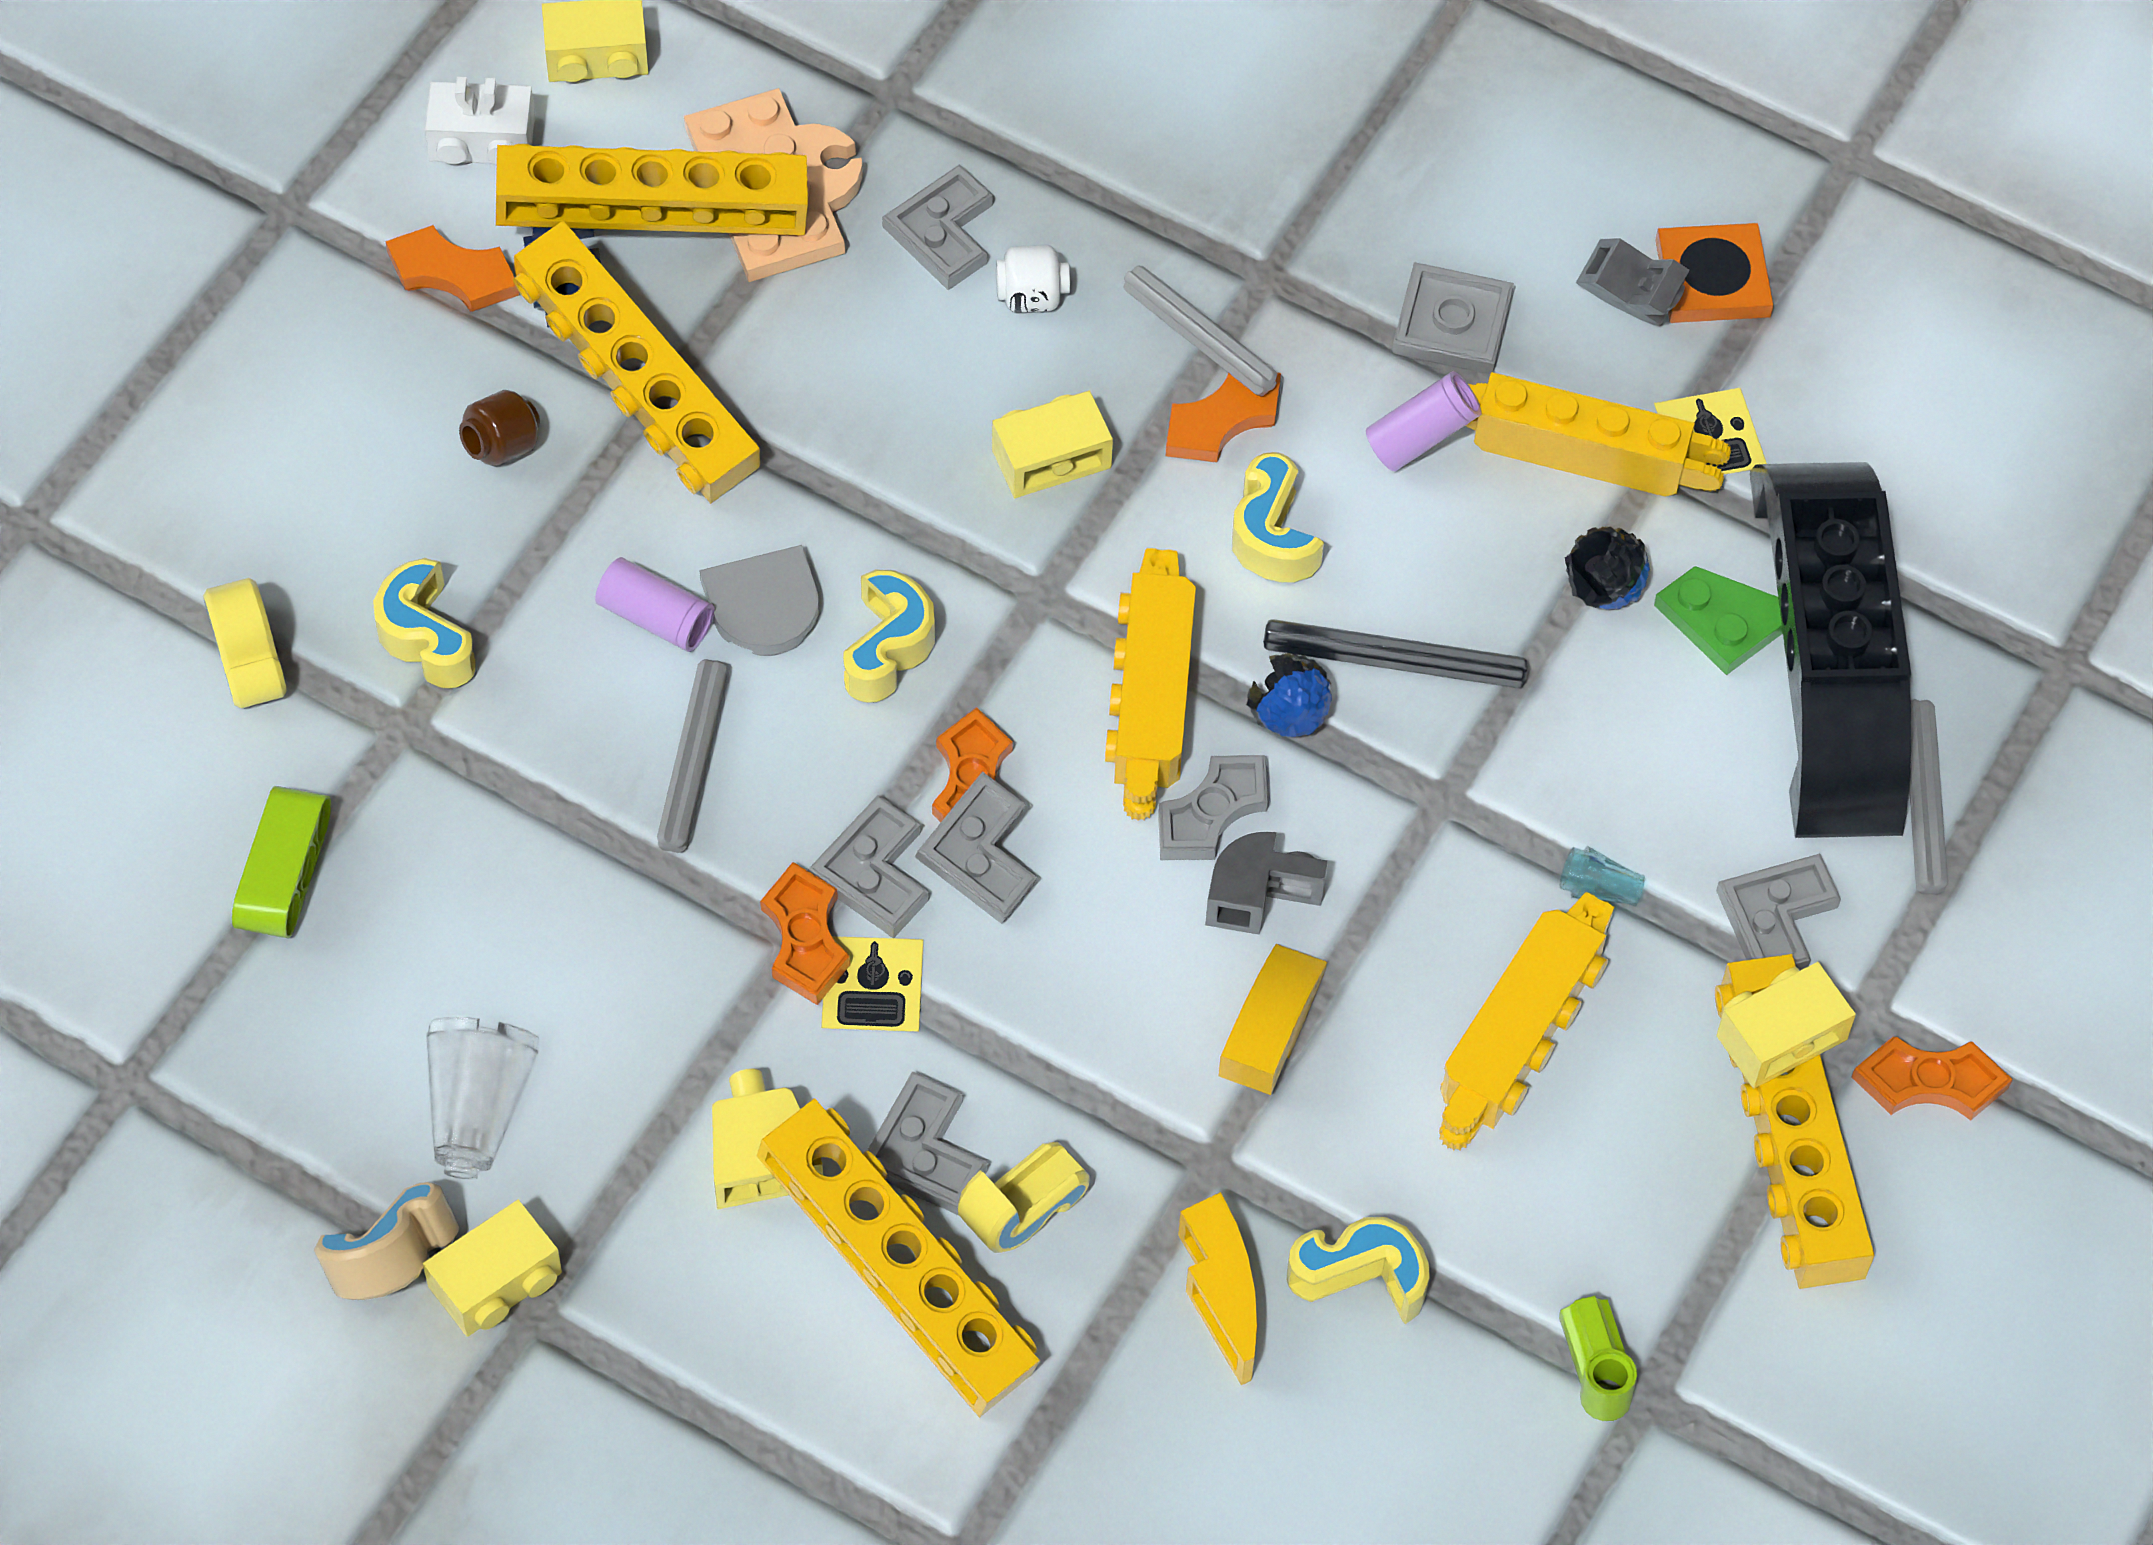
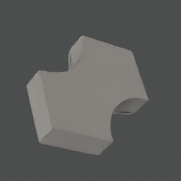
(1195, 822)

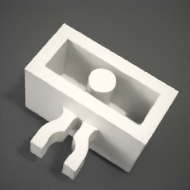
(473, 118)

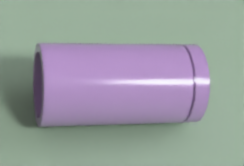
(1423, 421)
(654, 604)

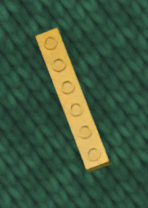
(651, 189)
(563, 258)
(1815, 1253)
(977, 1376)

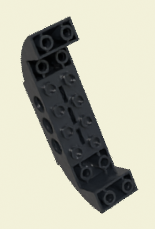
(1840, 646)

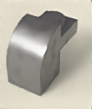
(1633, 280)
(1251, 872)

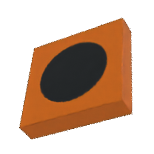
(1724, 274)

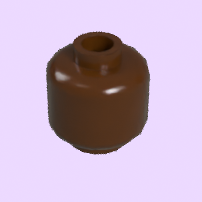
(499, 428)

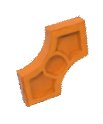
(432, 262)
(1205, 426)
(969, 748)
(808, 955)
(1909, 1076)

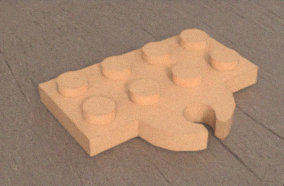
(766, 127)

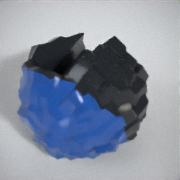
(1607, 568)
(1295, 699)

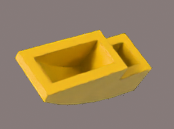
(1271, 1019)
(1221, 1281)

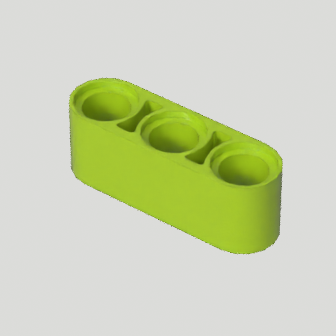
(281, 862)

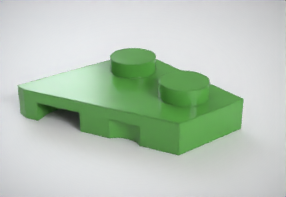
(1721, 616)

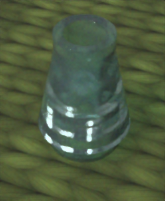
(1600, 876)

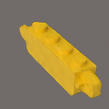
(1594, 437)
(1154, 681)
(1521, 1017)

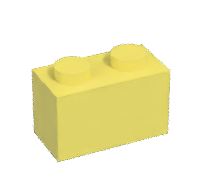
(594, 39)
(1051, 443)
(1784, 1023)
(493, 1269)

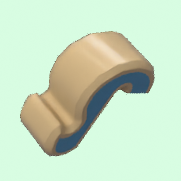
(392, 1249)

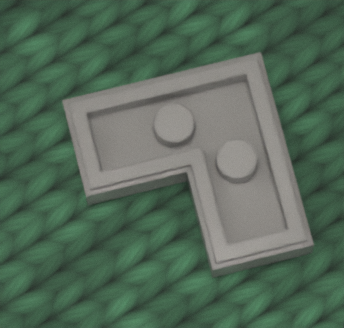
(932, 223)
(966, 854)
(862, 869)
(1768, 902)
(913, 1149)

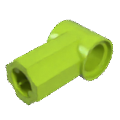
(1597, 1357)

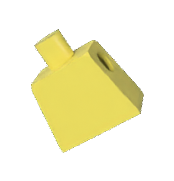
(737, 1134)

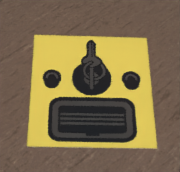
(1722, 417)
(878, 987)

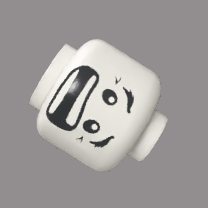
(1031, 278)

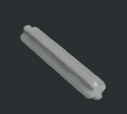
(1200, 330)
(692, 756)
(1926, 801)

